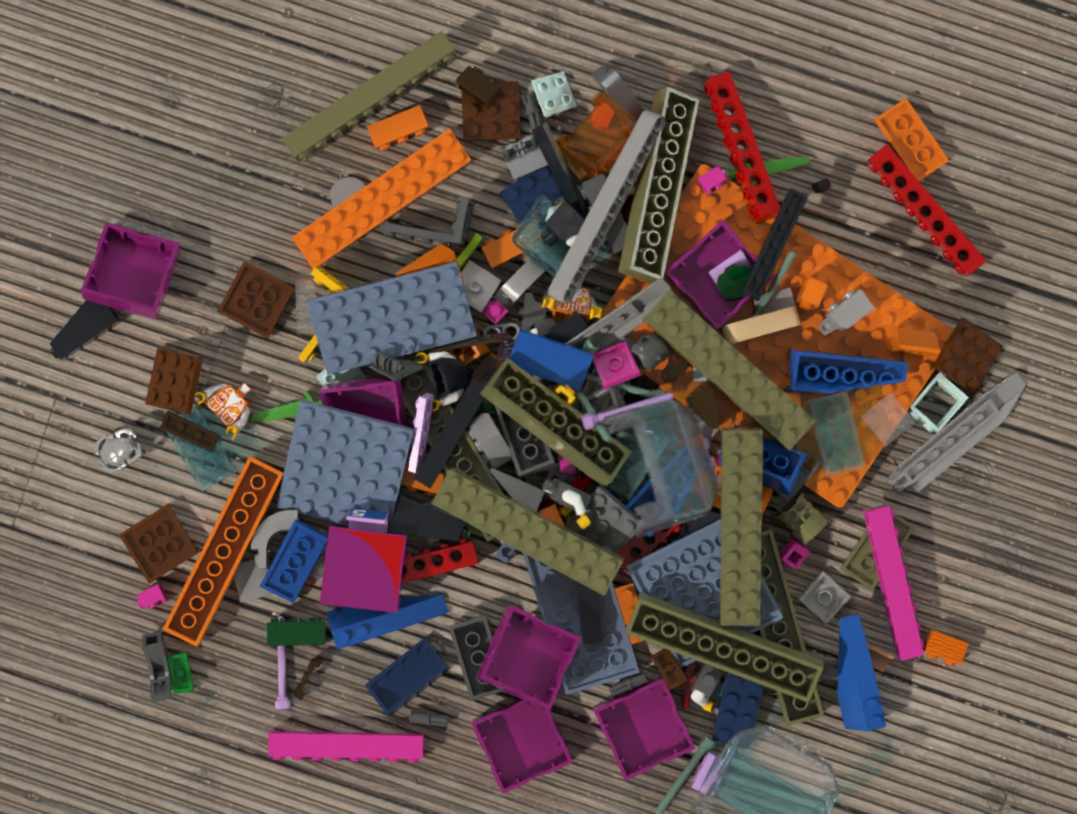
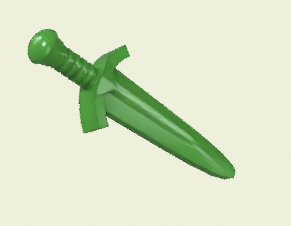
(776, 166)
(283, 411)

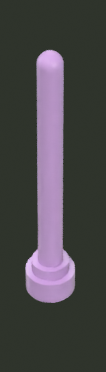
(590, 421)
(282, 701)

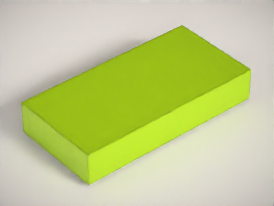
(468, 251)

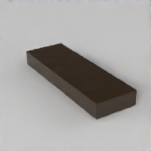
(190, 431)

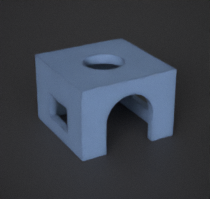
(505, 552)

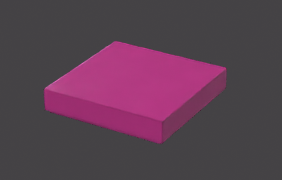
(615, 365)

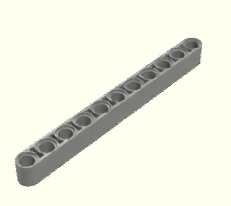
(606, 207)

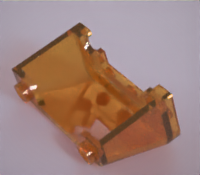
(598, 138)

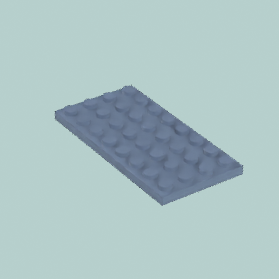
(392, 317)
(560, 607)

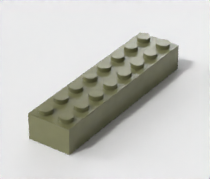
(554, 422)

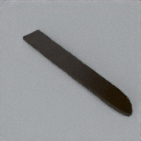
(478, 340)

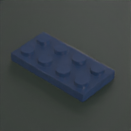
(525, 191)
(737, 707)

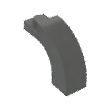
(615, 86)
(156, 656)

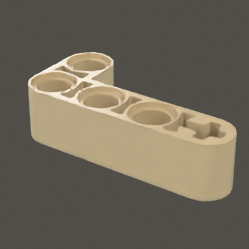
(761, 325)

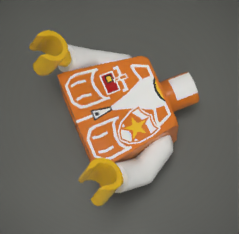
(581, 302)
(227, 405)

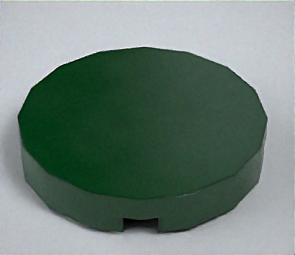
(732, 281)

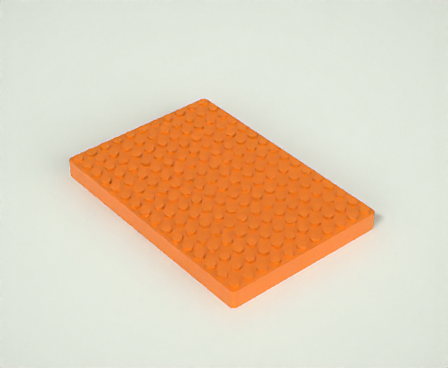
(770, 353)

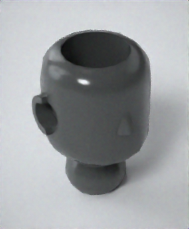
(650, 351)

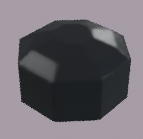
(821, 186)

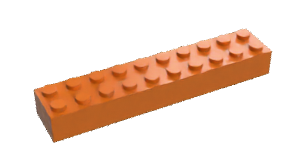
(381, 199)
(224, 551)

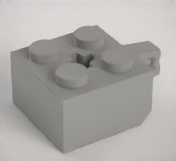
(847, 313)
(489, 440)

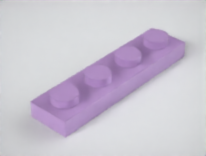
(421, 429)

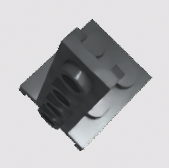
(460, 227)

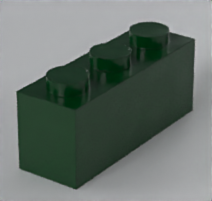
(296, 632)

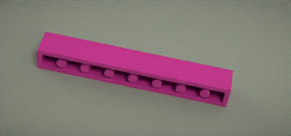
(893, 582)
(345, 745)

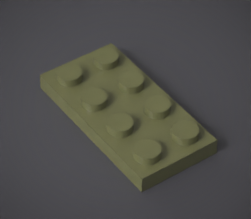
(861, 562)

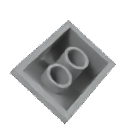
(519, 490)

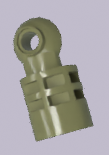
(799, 517)

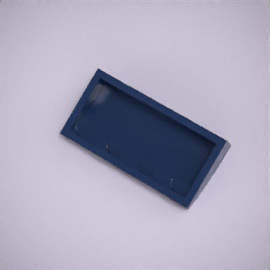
(407, 677)

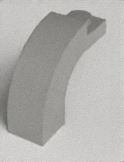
(519, 283)
(267, 530)

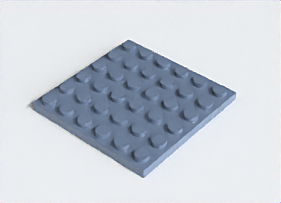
(343, 463)
(690, 578)

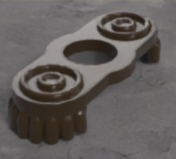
(671, 372)
(315, 662)

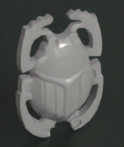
(117, 450)

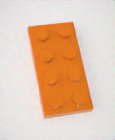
(911, 139)

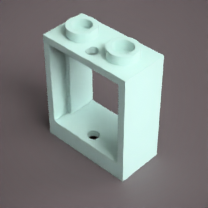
(951, 389)

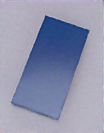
(551, 359)
(294, 561)

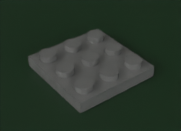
(609, 519)

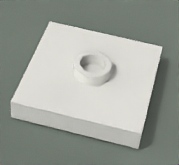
(478, 285)

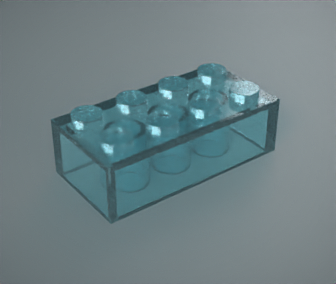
(836, 434)
(206, 467)

